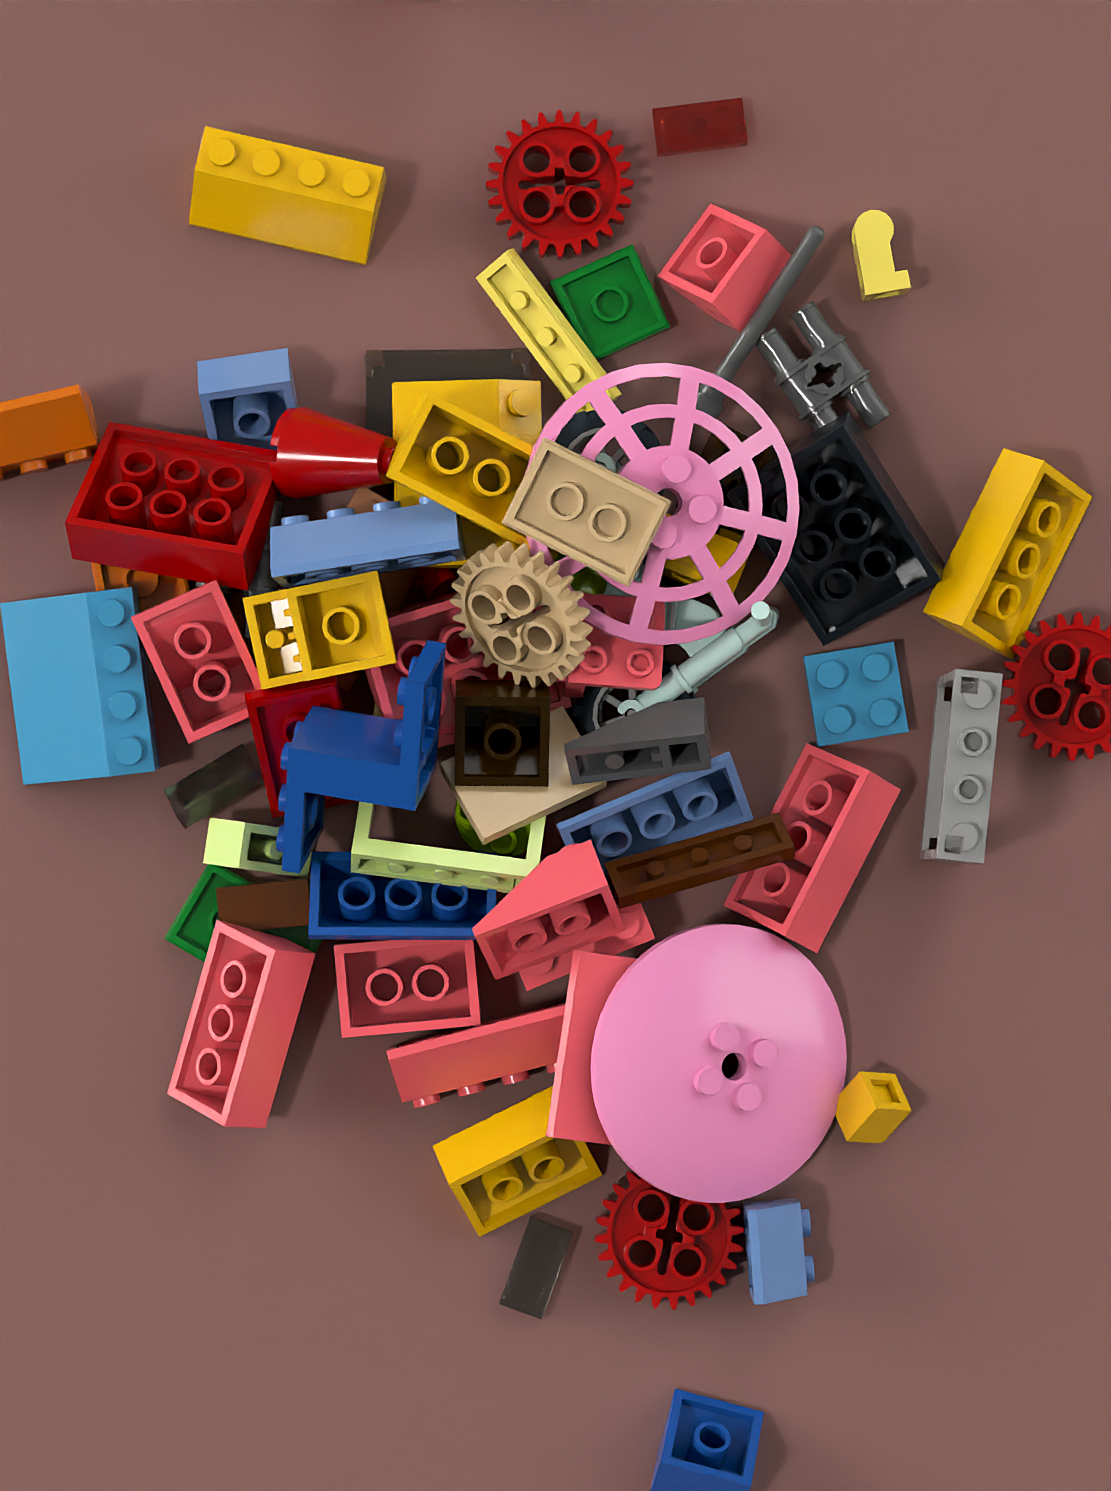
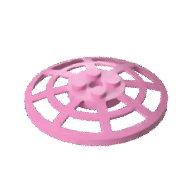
(698, 498)

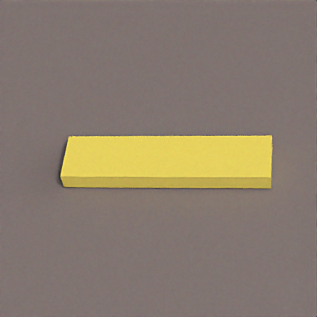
(541, 326)

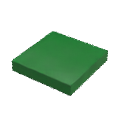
(610, 303)

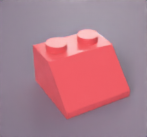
(725, 266)

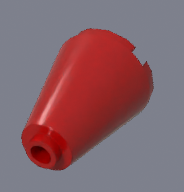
(327, 455)

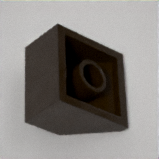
(501, 733)

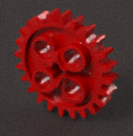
(559, 226)
(1034, 673)
(627, 1226)

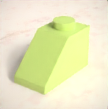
(246, 847)

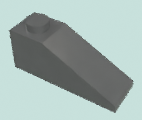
(647, 743)

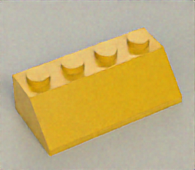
(286, 195)
(462, 464)
(1008, 552)

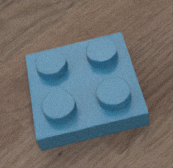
(855, 694)

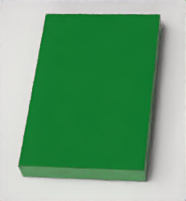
(198, 916)

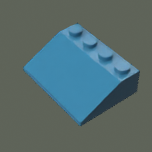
(80, 686)

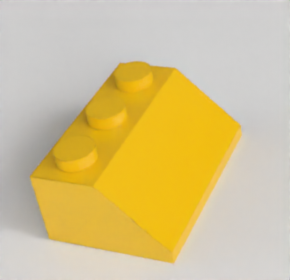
(511, 1165)

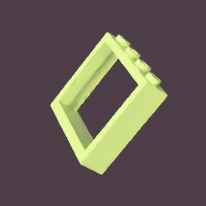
(440, 864)

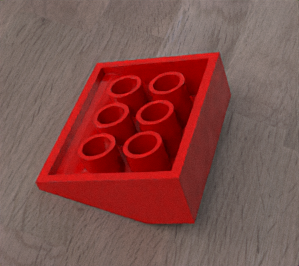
(174, 506)

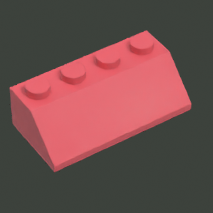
(833, 820)
(240, 1025)
(477, 1054)

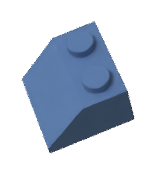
(246, 396)
(776, 1250)

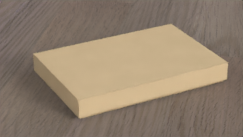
(586, 512)
(504, 809)

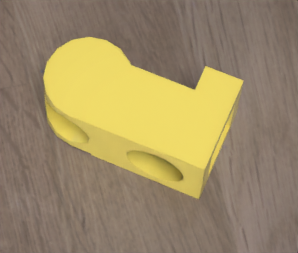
(874, 257)

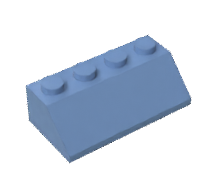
(364, 542)
(663, 812)

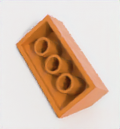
(46, 430)

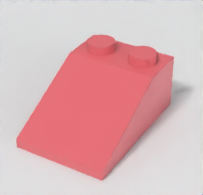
(200, 659)
(550, 912)

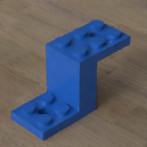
(361, 757)

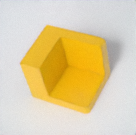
(871, 1107)

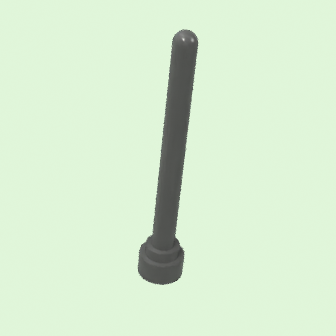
(710, 399)

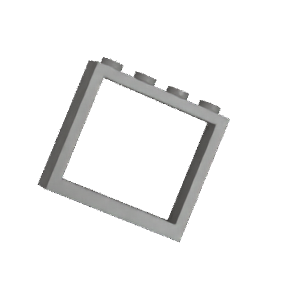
(961, 767)

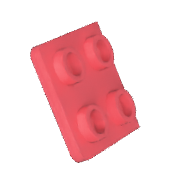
(614, 661)

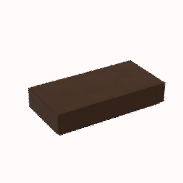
(265, 904)

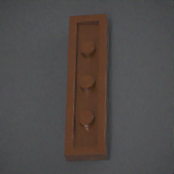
(699, 860)

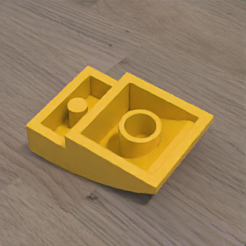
(319, 630)

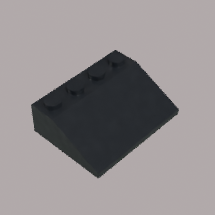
(855, 533)

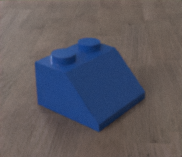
(707, 1445)

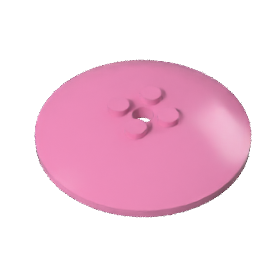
(664, 1051)

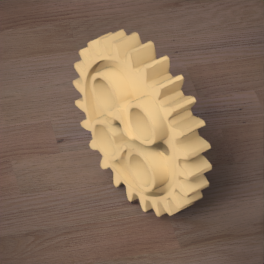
(512, 584)

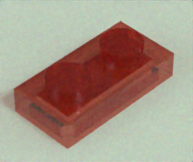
(699, 127)

